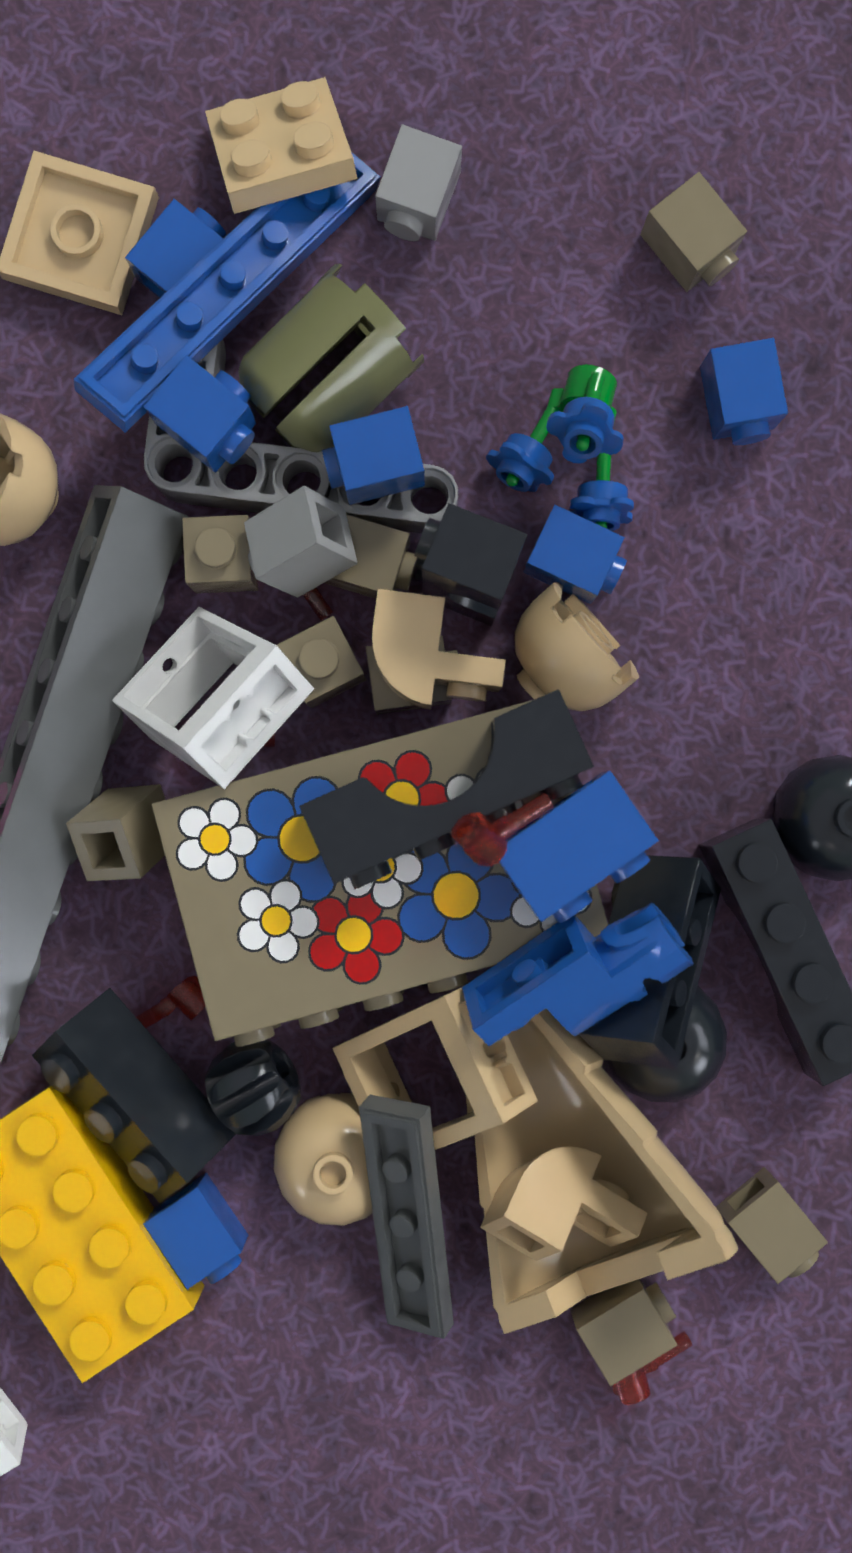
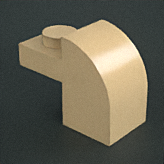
(409, 655)
(552, 1194)

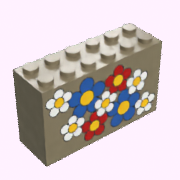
(291, 944)

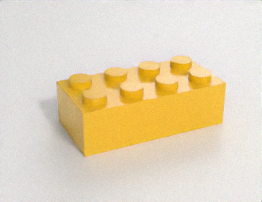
(80, 1237)

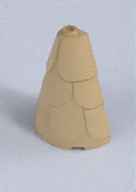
(589, 1111)

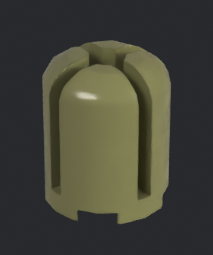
(306, 339)

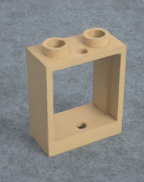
(491, 1082)

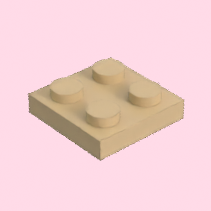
(280, 145)
(76, 231)

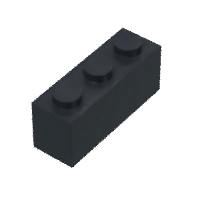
(656, 1026)
(133, 1095)

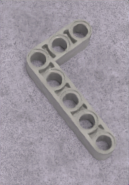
(275, 469)

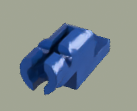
(575, 974)

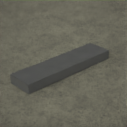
(407, 1214)

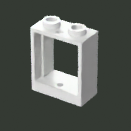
(235, 717)

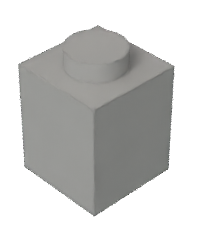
(418, 184)
(300, 542)

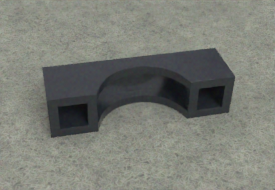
(529, 753)
(790, 942)

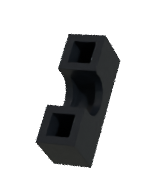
(468, 562)

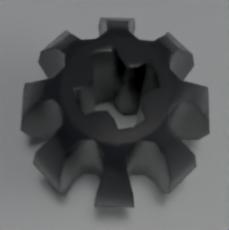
(253, 1087)

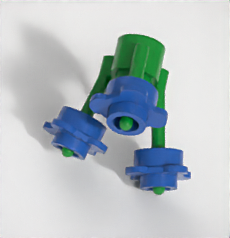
(584, 425)

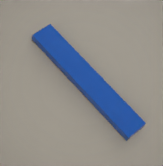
(217, 295)

